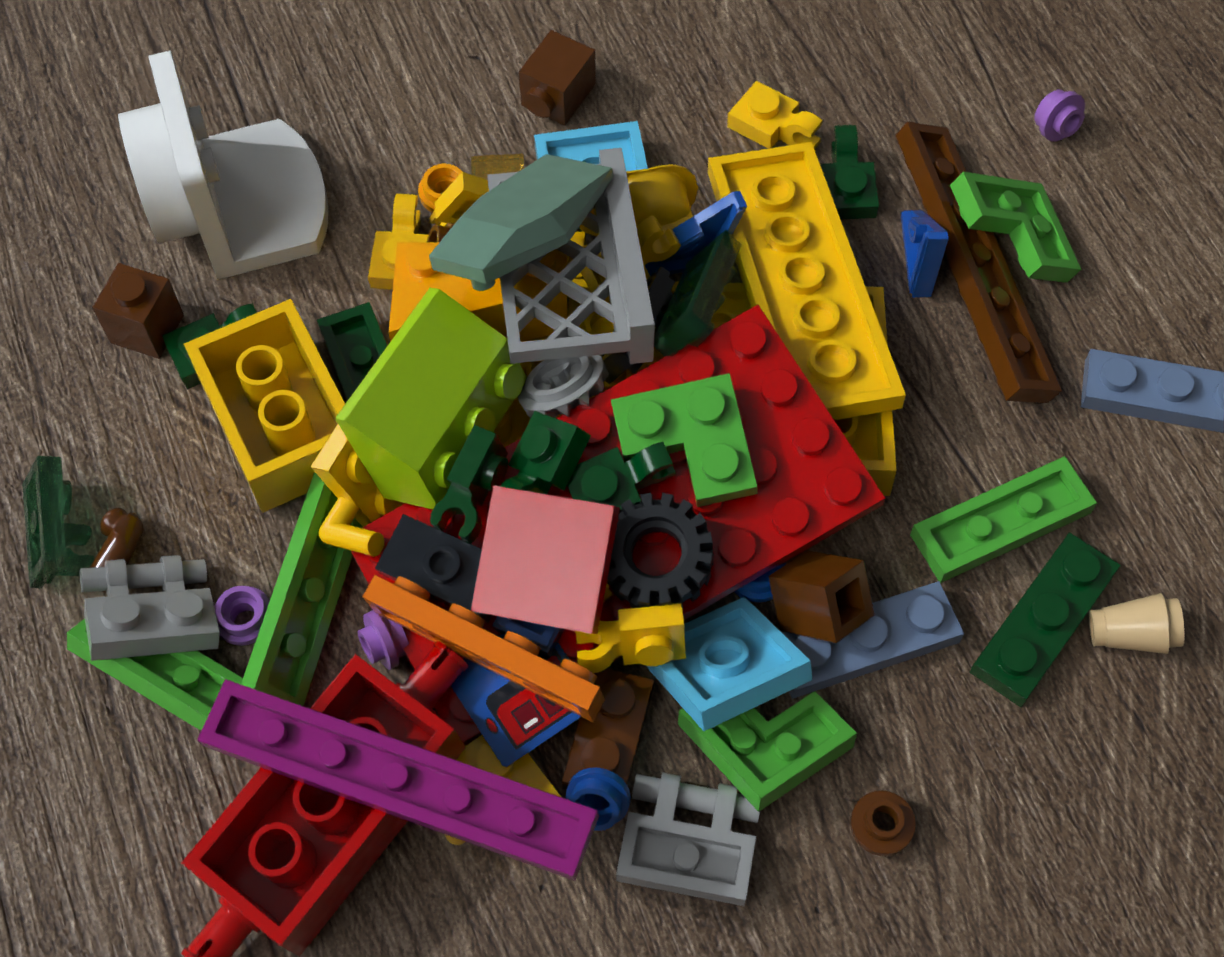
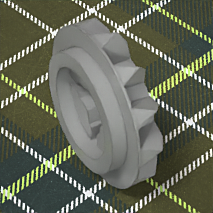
(562, 385)

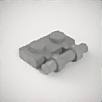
(148, 622)
(683, 855)

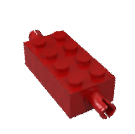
(296, 852)

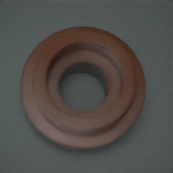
(875, 840)

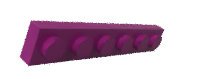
(400, 779)

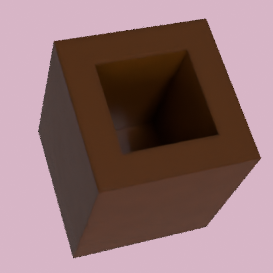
(557, 77)
(138, 310)
(821, 596)

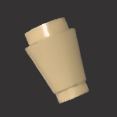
(1139, 625)

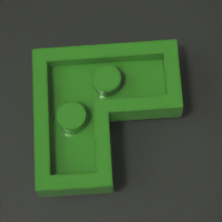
(1024, 214)
(702, 422)
(774, 755)

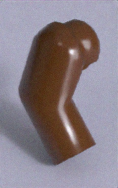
(123, 536)

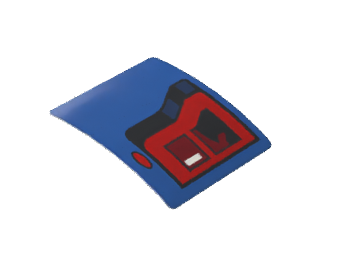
(508, 714)

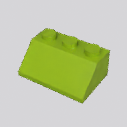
(426, 396)

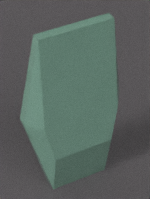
(521, 219)

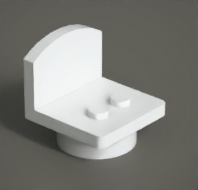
(244, 190)

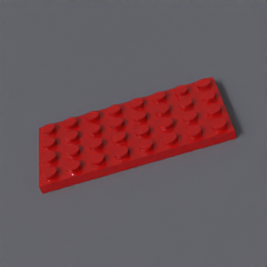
(799, 456)

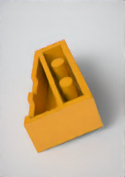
(415, 276)

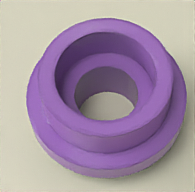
(1060, 114)
(233, 603)
(382, 640)

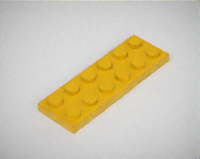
(807, 277)

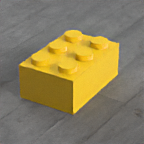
(269, 398)

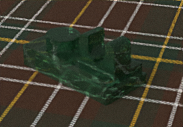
(47, 536)

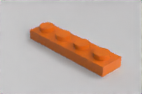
(509, 657)

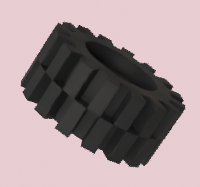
(695, 560)

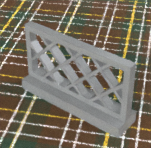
(624, 284)

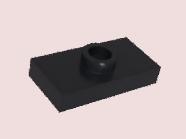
(433, 561)

